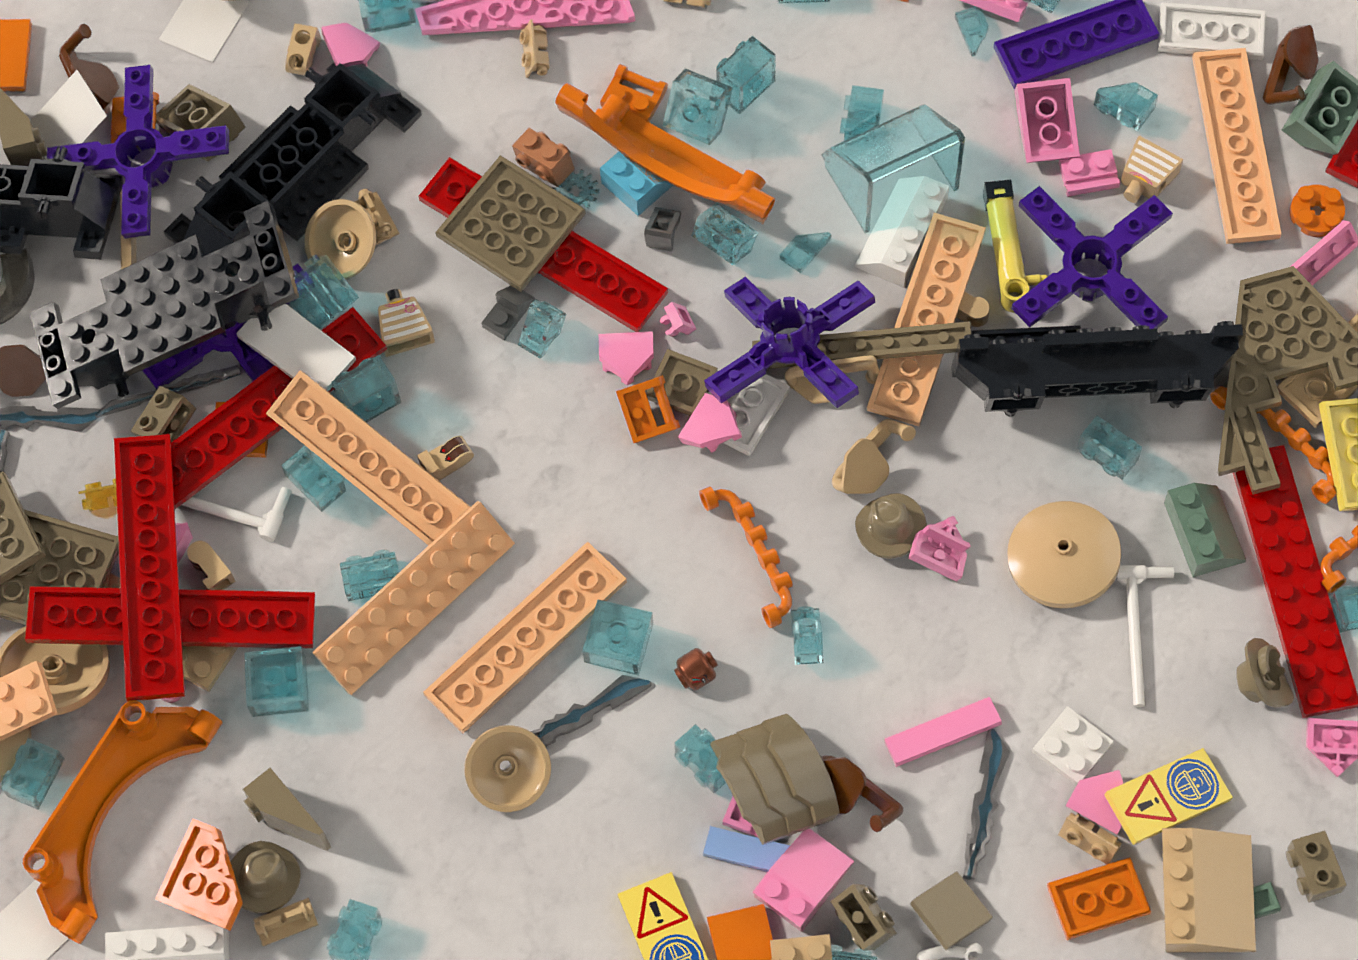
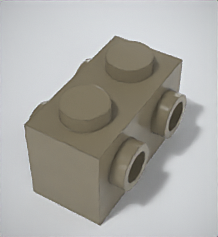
(160, 415)
(1315, 866)
(864, 917)

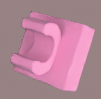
(679, 319)

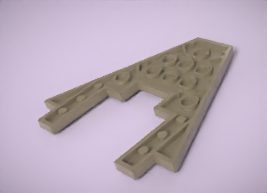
(1284, 334)

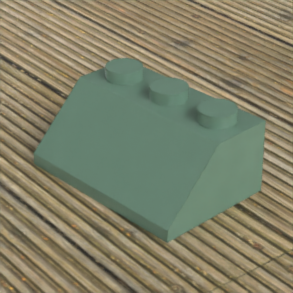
(1327, 111)
(1203, 528)

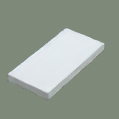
(1211, 28)
(296, 346)

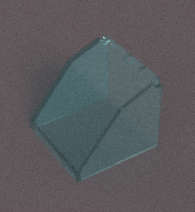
(890, 148)

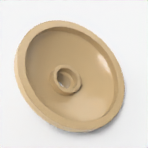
(330, 233)
(521, 782)

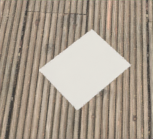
(203, 26)
(69, 114)
(26, 929)

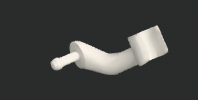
(960, 952)

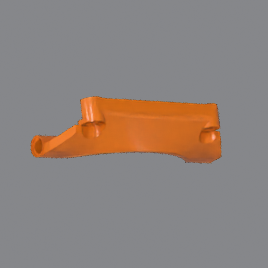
(667, 155)
(115, 764)

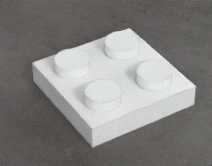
(1072, 746)

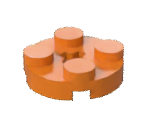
(1322, 196)

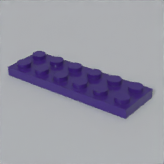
(1075, 40)

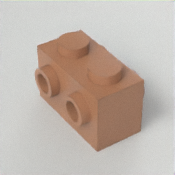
(543, 157)

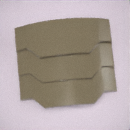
(776, 778)

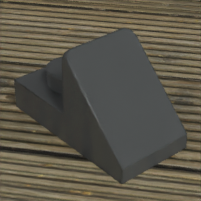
(661, 228)
(507, 311)

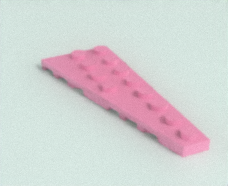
(501, 15)

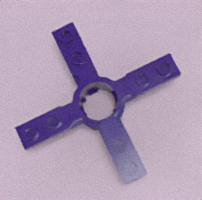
(140, 132)
(1068, 281)
(803, 346)
(175, 366)

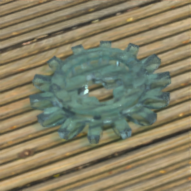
(582, 183)

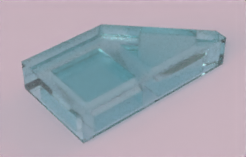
(973, 27)
(804, 249)

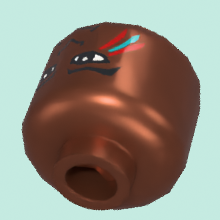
(696, 669)

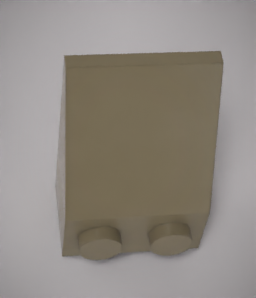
(197, 110)
(17, 134)
(277, 806)

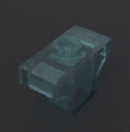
(541, 327)

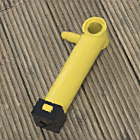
(999, 205)

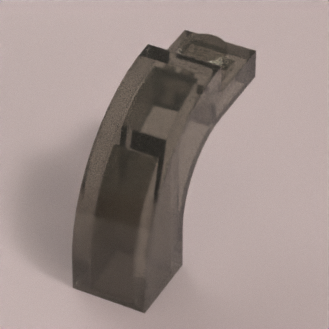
(15, 283)

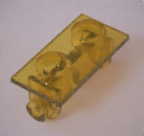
(97, 496)

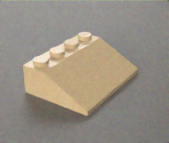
(1208, 891)

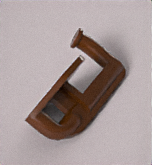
(1295, 50)
(96, 75)
(20, 371)
(851, 782)

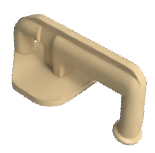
(798, 382)
(863, 463)

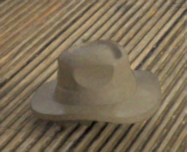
(889, 525)
(1263, 676)
(265, 876)

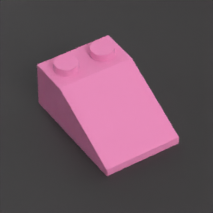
(1047, 120)
(802, 879)

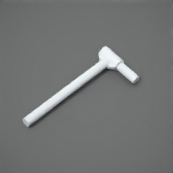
(267, 525)
(1131, 577)

